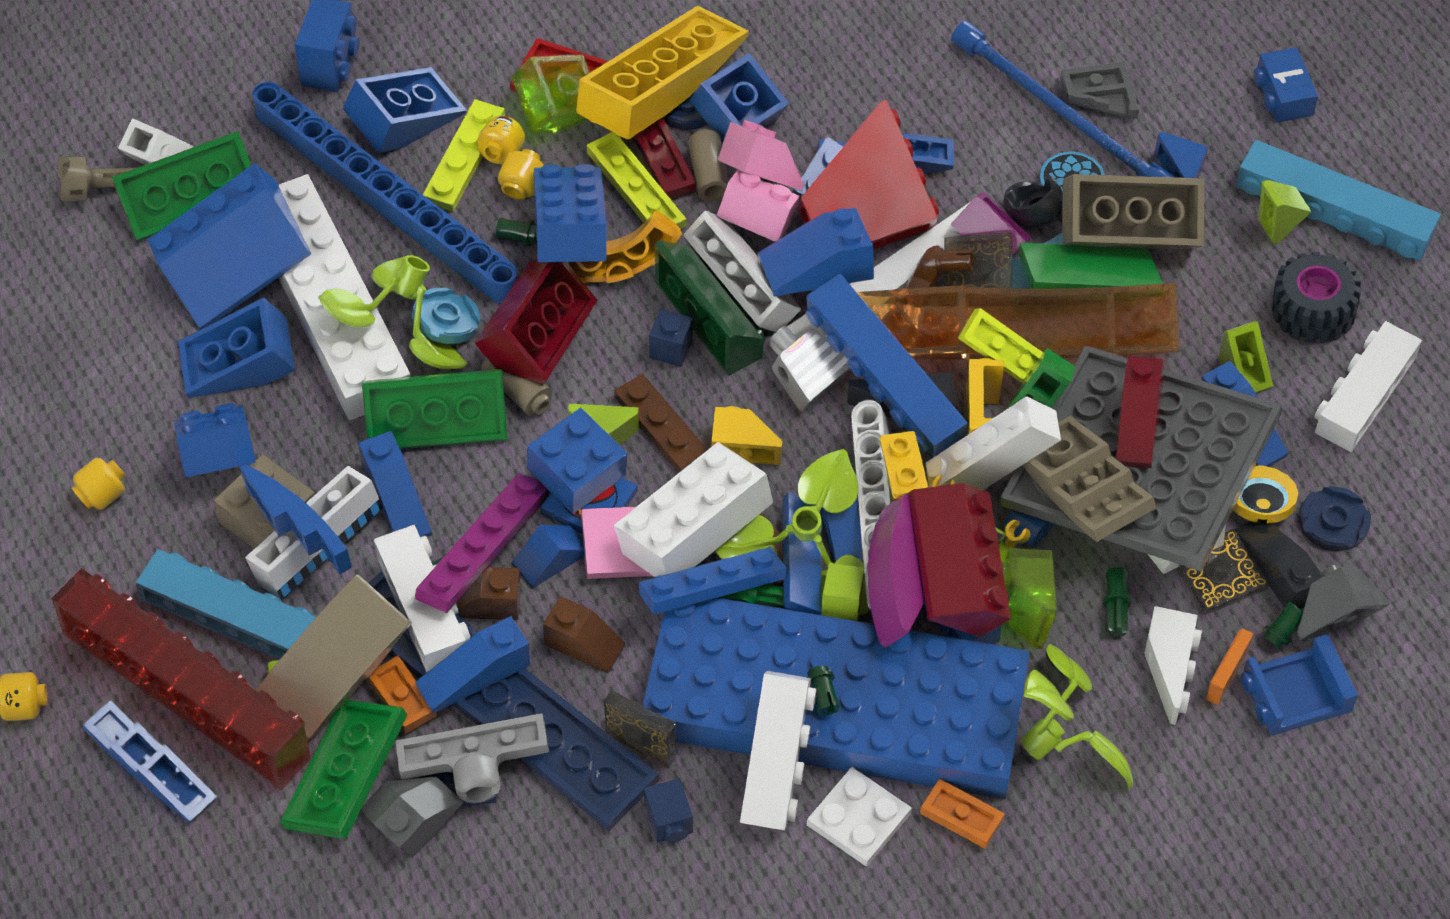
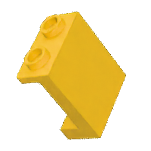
(981, 388)
(903, 463)

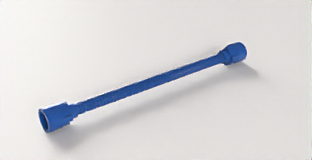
(973, 42)

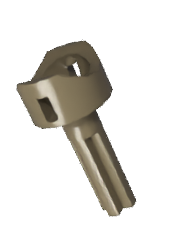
(78, 178)

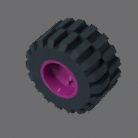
(1316, 297)

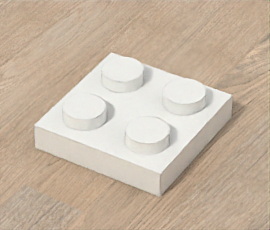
(859, 816)

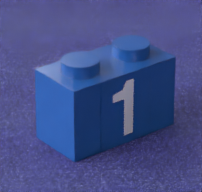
(1285, 85)

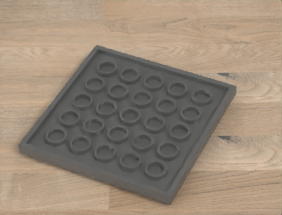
(1199, 464)

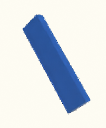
(802, 565)

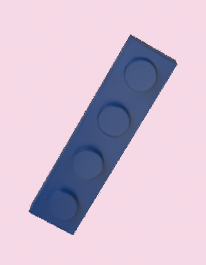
(712, 580)

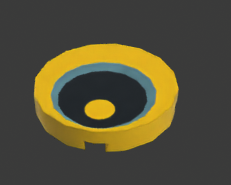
(1267, 496)

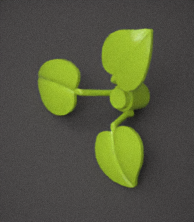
(406, 278)
(827, 485)
(1048, 732)

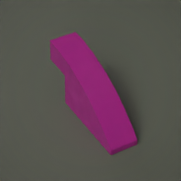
(894, 573)

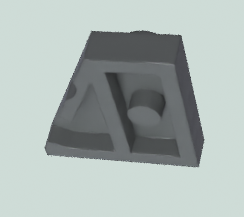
(1101, 89)

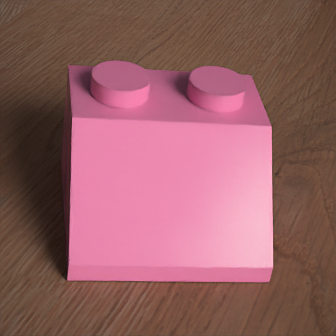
(759, 153)
(758, 205)

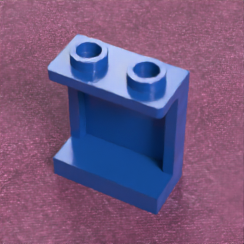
(1300, 687)

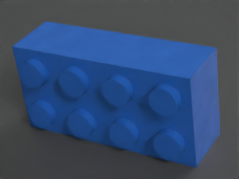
(569, 213)

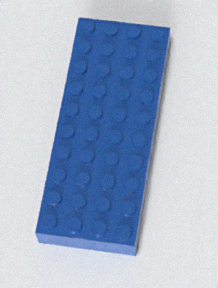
(906, 710)

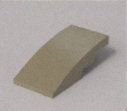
(1089, 482)
(335, 654)

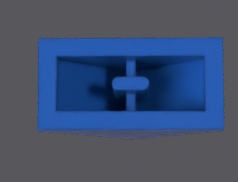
(1180, 156)
(548, 553)

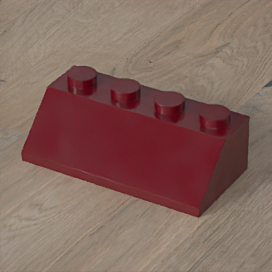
(536, 320)
(959, 558)

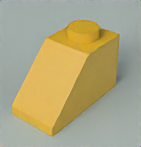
(746, 435)

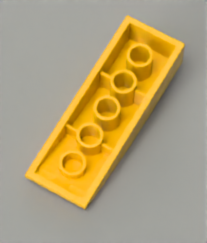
(658, 72)

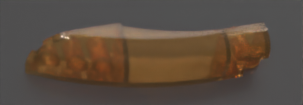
(1063, 320)

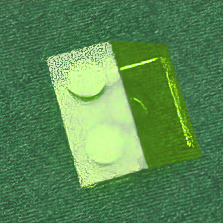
(550, 91)
(1030, 593)

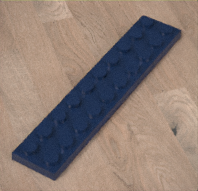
(581, 757)

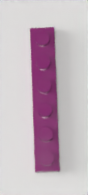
(481, 543)

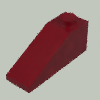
(1140, 411)

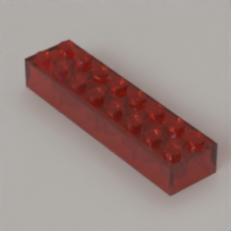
(183, 678)

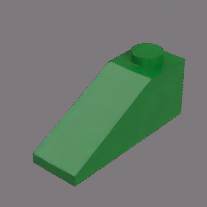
(1045, 380)

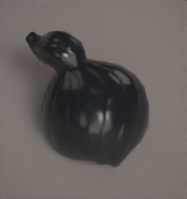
(1033, 203)

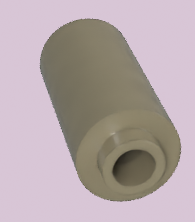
(709, 172)
(527, 394)

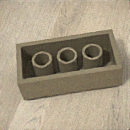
(1133, 212)

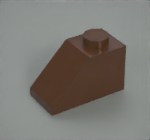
(492, 595)
(581, 635)

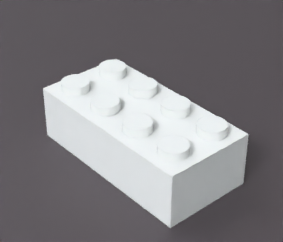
(694, 512)

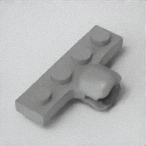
(473, 753)

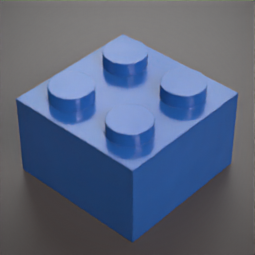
(326, 44)
(738, 95)
(214, 440)
(576, 460)

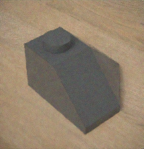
(1339, 599)
(411, 810)

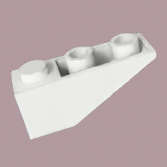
(149, 144)
(1168, 654)

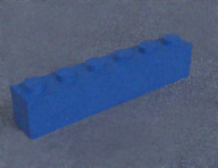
(885, 366)

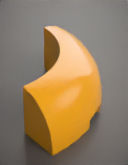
(630, 253)

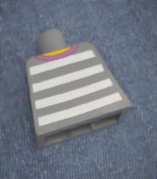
(807, 366)

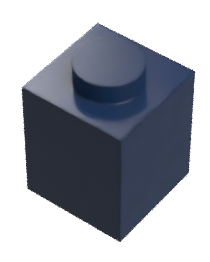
(670, 337)
(668, 811)

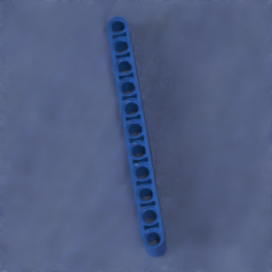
(384, 191)

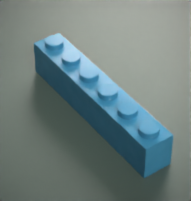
(1343, 200)
(221, 604)

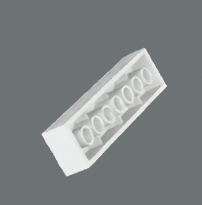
(343, 350)

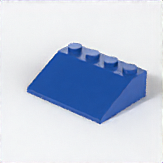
(230, 245)

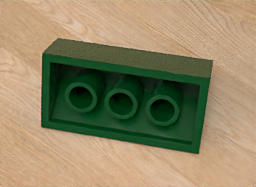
(716, 317)

